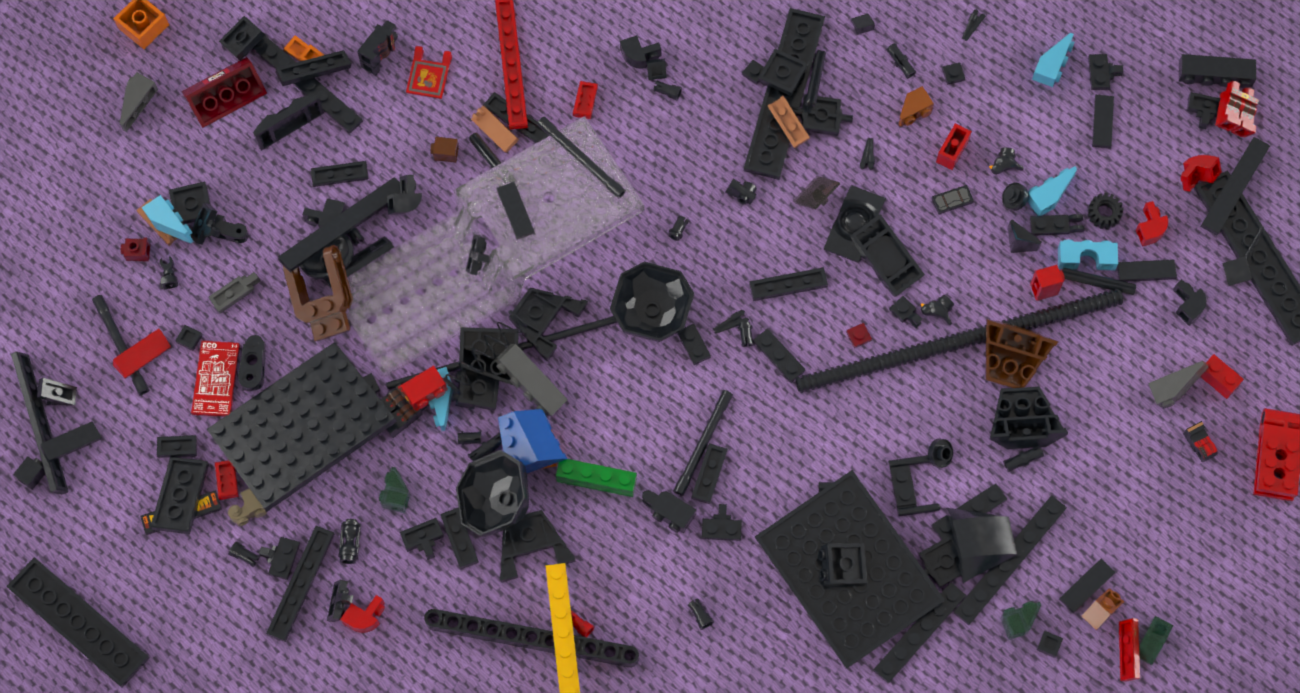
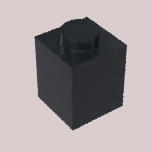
(30, 472)

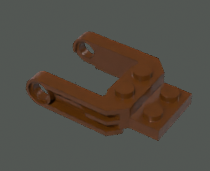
(326, 314)

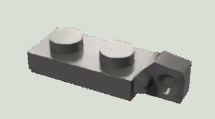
(233, 292)

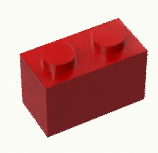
(953, 146)
(1047, 282)
(1221, 377)
(424, 388)

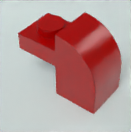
(1200, 168)
(1155, 226)
(361, 620)

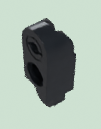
(252, 349)

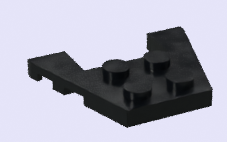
(537, 311)
(530, 536)

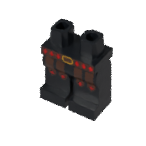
(377, 47)
(401, 410)

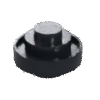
(1015, 196)
(940, 453)

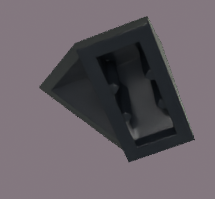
(1021, 240)

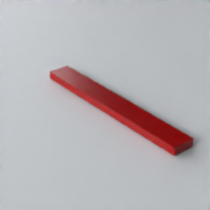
(511, 64)

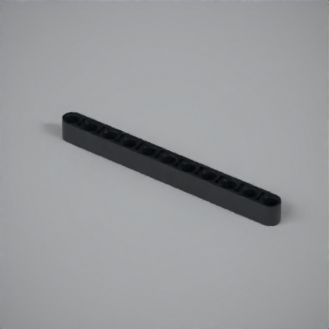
(522, 634)

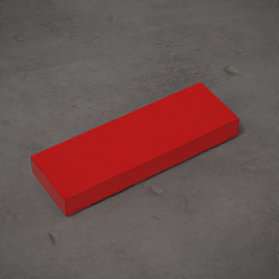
(1129, 649)

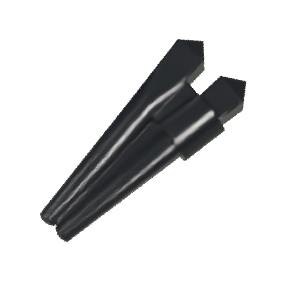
(973, 23)
(868, 155)
(731, 322)

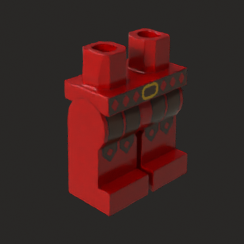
(1237, 109)

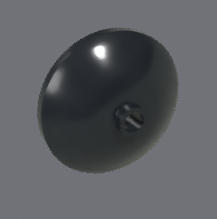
(316, 265)

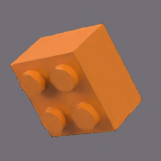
(141, 22)

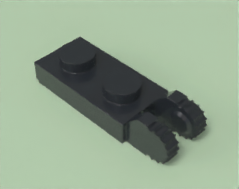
(1055, 224)

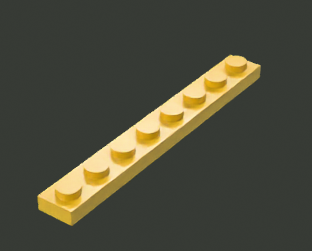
(562, 628)

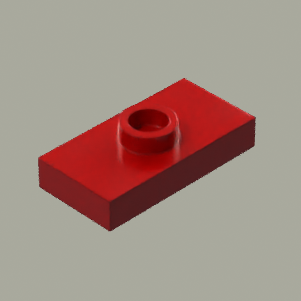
(585, 99)
(226, 480)

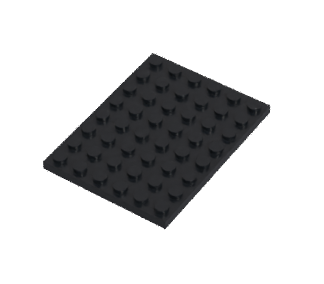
(301, 426)
(850, 616)

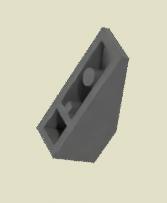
(137, 96)
(1175, 385)

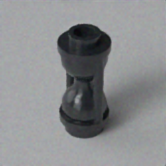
(349, 551)

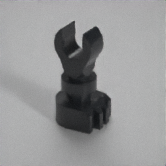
(168, 275)

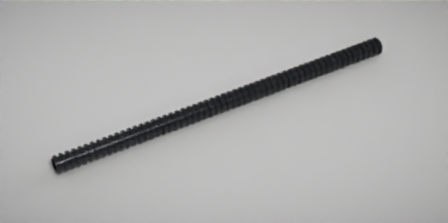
(956, 341)

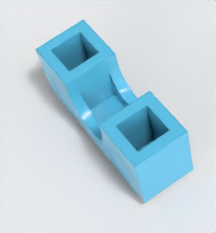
(1104, 254)

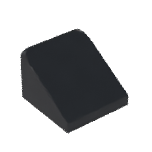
(863, 24)

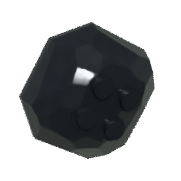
(652, 301)
(493, 493)

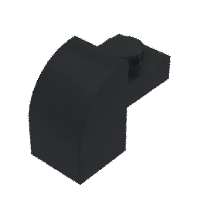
(636, 55)
(407, 199)
(331, 209)
(1193, 303)

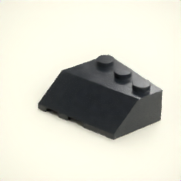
(474, 338)

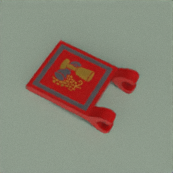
(428, 77)

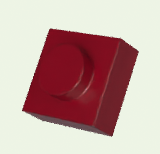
(859, 335)

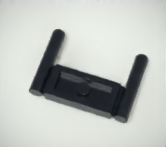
(904, 487)

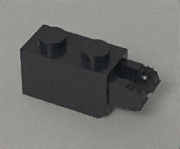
(669, 509)

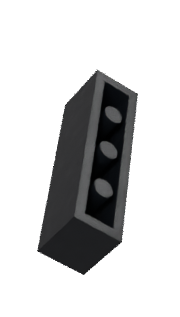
(1217, 70)

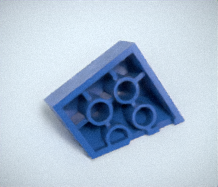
(530, 439)

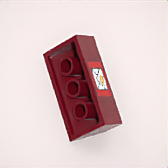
(224, 92)

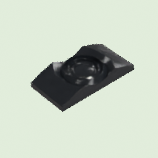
(288, 120)
(856, 211)
(886, 255)

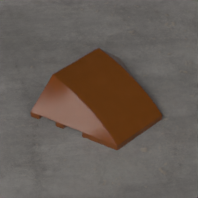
(1014, 353)

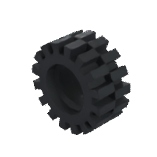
(1105, 200)

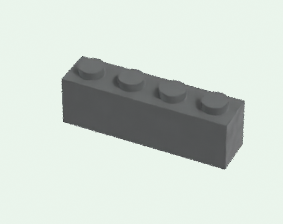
(530, 380)

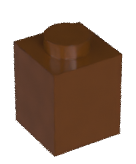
(445, 149)

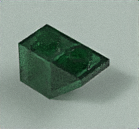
(395, 494)
(1019, 621)
(1154, 639)

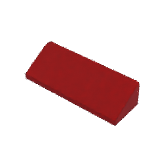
(141, 353)

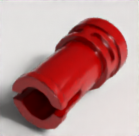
(583, 627)

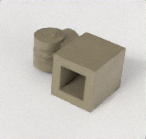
(250, 509)

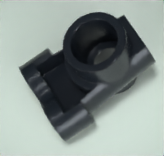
(744, 193)

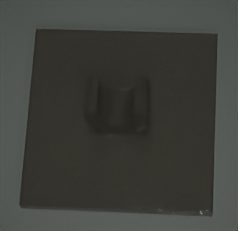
(816, 192)

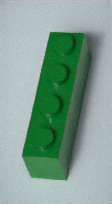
(596, 477)

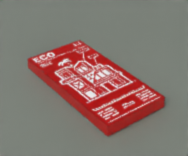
(215, 378)

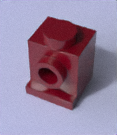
(140, 253)

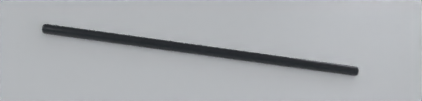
(524, 345)

